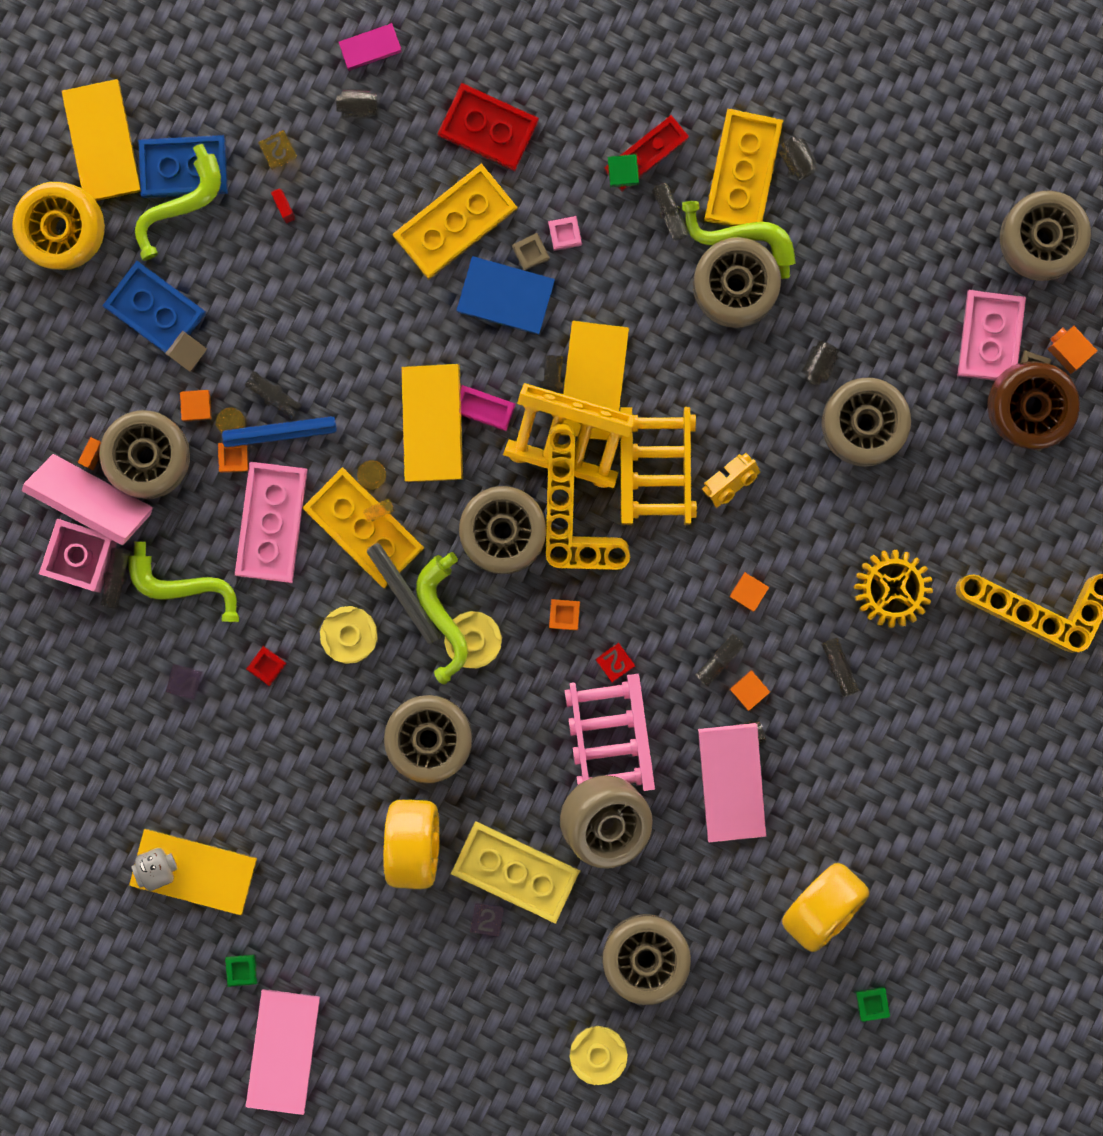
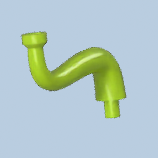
(209, 186)
(779, 240)
(145, 583)
(427, 596)

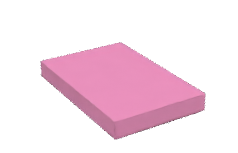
(990, 334)

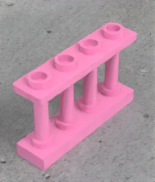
(632, 718)

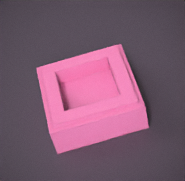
(565, 233)

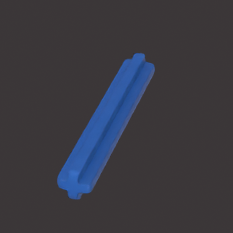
(279, 431)

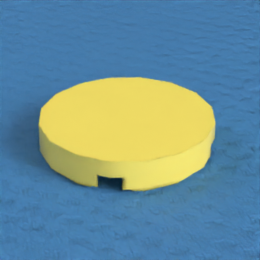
(348, 635)
(482, 638)
(598, 1055)

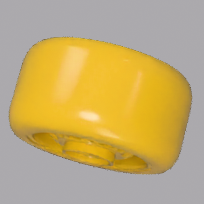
(37, 219)
(411, 844)
(825, 907)

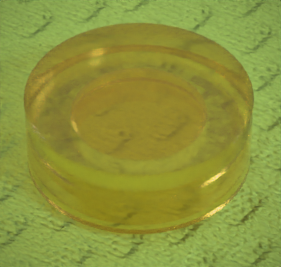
(230, 419)
(371, 475)

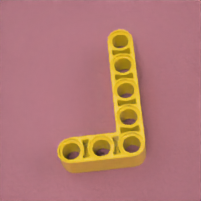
(564, 509)
(1039, 614)

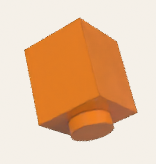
(1071, 348)

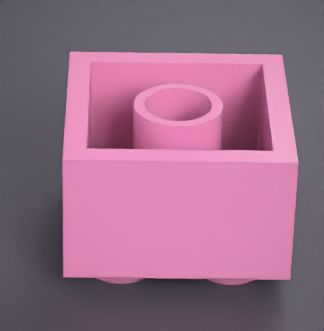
(77, 556)

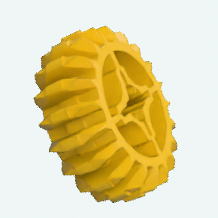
(904, 597)

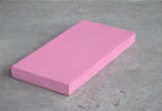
(87, 499)
(271, 522)
(732, 782)
(283, 1052)

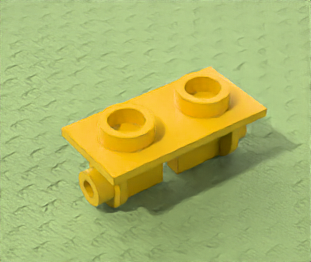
(742, 473)

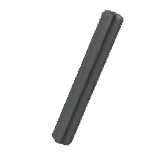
(403, 593)

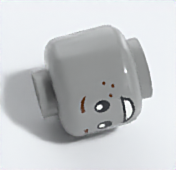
(154, 869)

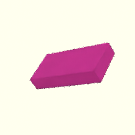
(370, 46)
(486, 408)

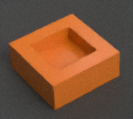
(195, 405)
(90, 454)
(233, 458)
(749, 592)
(564, 614)
(749, 690)

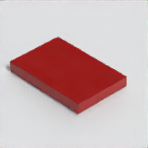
(488, 127)

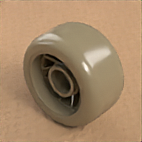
(1064, 224)
(741, 260)
(884, 408)
(122, 450)
(496, 507)
(404, 742)
(606, 821)
(652, 982)

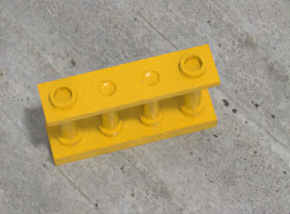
(588, 415)
(631, 480)

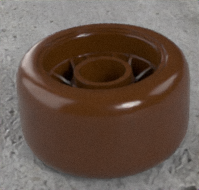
(1055, 408)

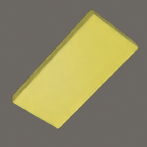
(515, 872)

